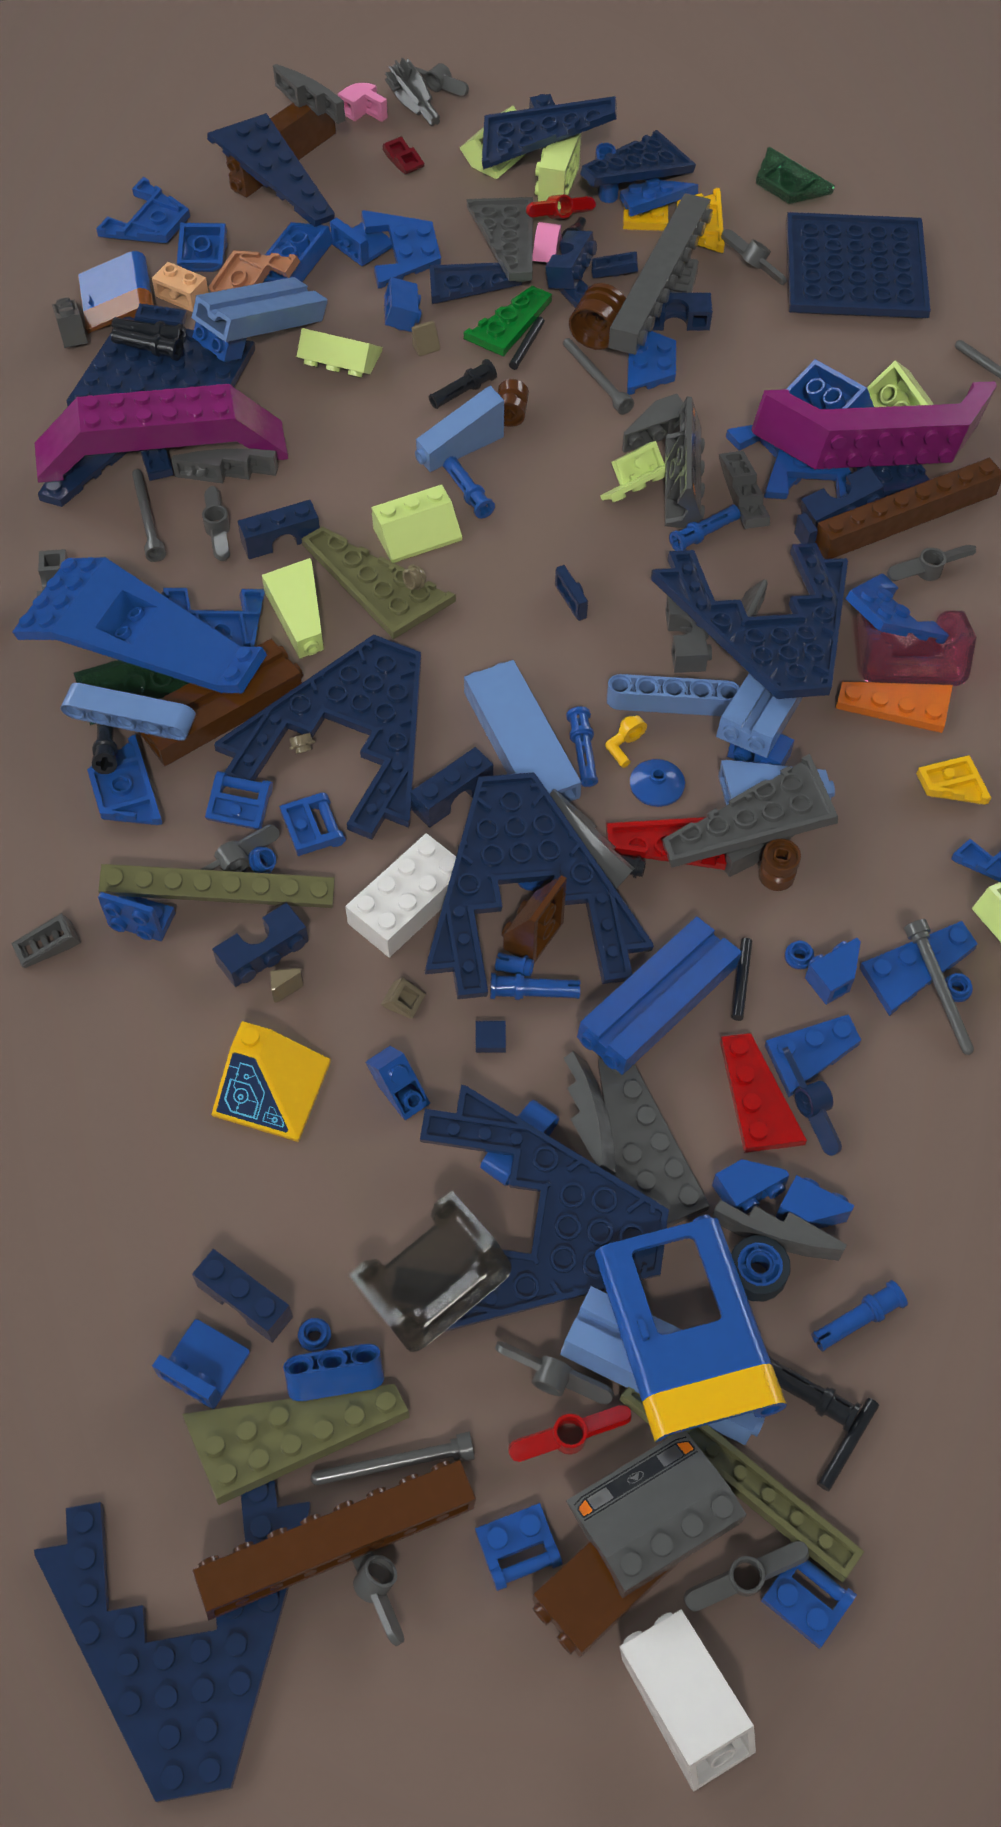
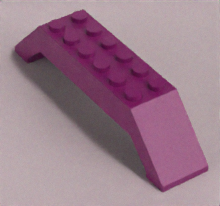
(154, 422)
(870, 434)

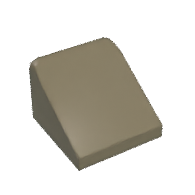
(425, 338)
(285, 982)
(403, 998)

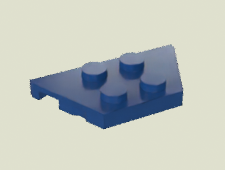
(654, 194)
(653, 363)
(126, 791)

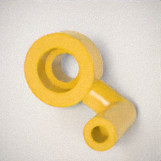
(630, 730)

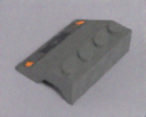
(684, 470)
(656, 1511)

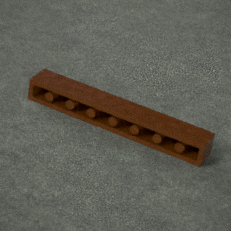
(908, 508)
(333, 1539)

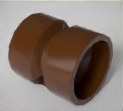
(515, 401)
(779, 864)

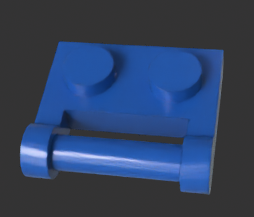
(237, 809)
(303, 827)
(514, 1535)
(804, 1609)

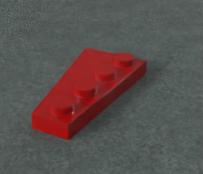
(647, 837)
(758, 1102)

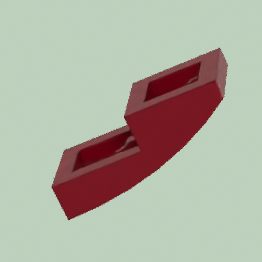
(402, 156)

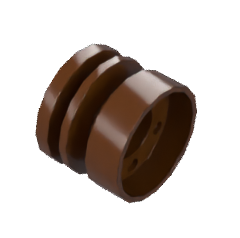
(595, 314)

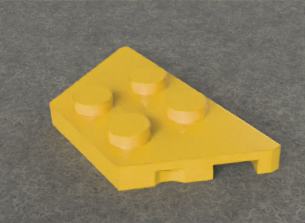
(712, 235)

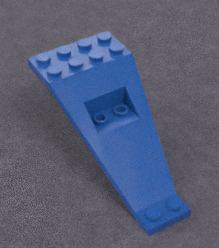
(123, 618)

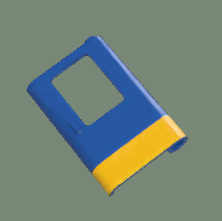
(701, 1370)

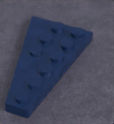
(272, 162)

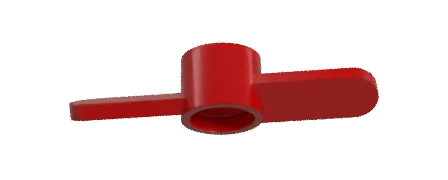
(568, 206)
(548, 1439)

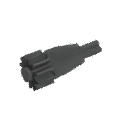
(411, 89)

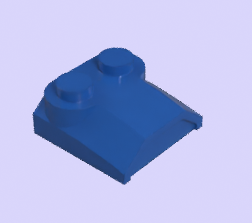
(202, 246)

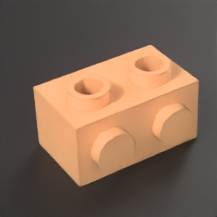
(179, 285)

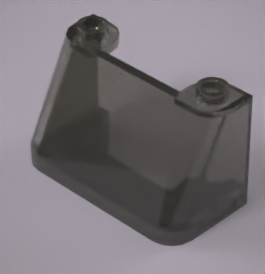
(435, 1276)

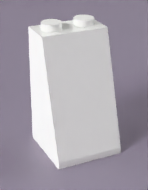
(688, 1699)

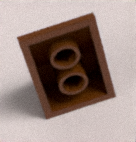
(536, 921)

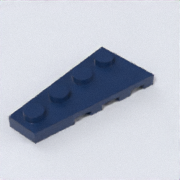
(465, 280)

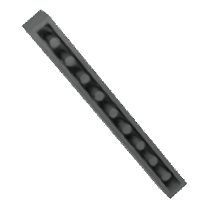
(660, 274)

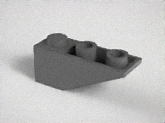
(69, 322)
(654, 423)

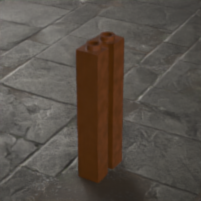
(302, 132)
(224, 711)
(585, 1600)

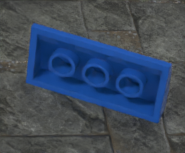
(306, 243)

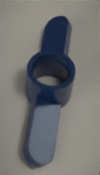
(813, 1102)

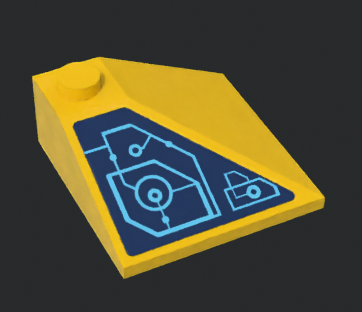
(269, 1082)

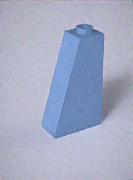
(463, 431)
(740, 776)

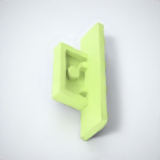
(635, 470)

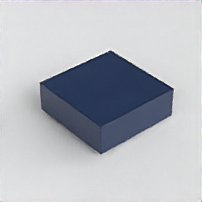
(805, 529)
(490, 1036)

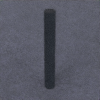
(526, 343)
(742, 980)
(848, 1444)

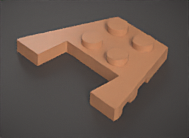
(251, 268)

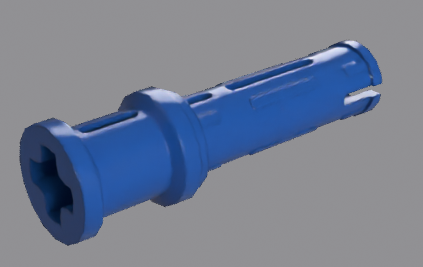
(473, 493)
(695, 532)
(587, 773)
(518, 986)
(872, 1309)

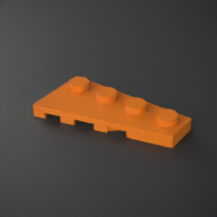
(902, 703)

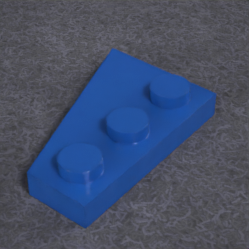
(812, 1049)

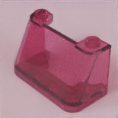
(916, 661)

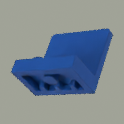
(356, 243)
(137, 915)
(202, 1363)

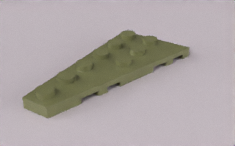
(376, 583)
(267, 1440)

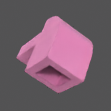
(363, 99)
(546, 241)

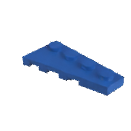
(902, 971)

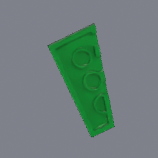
(509, 322)

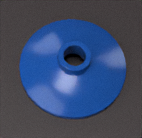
(653, 790)

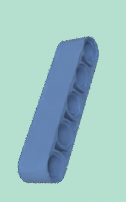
(670, 694)
(128, 711)

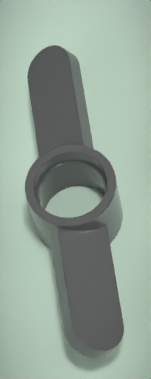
(440, 78)
(754, 253)
(216, 529)
(920, 566)
(234, 854)
(554, 1375)
(725, 1585)
(376, 1592)

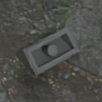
(754, 598)

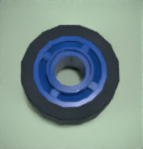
(768, 1254)

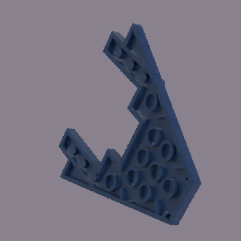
(783, 652)
(366, 690)
(518, 838)
(576, 1213)
(180, 1697)

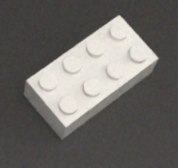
(403, 896)

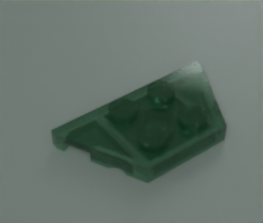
(790, 180)

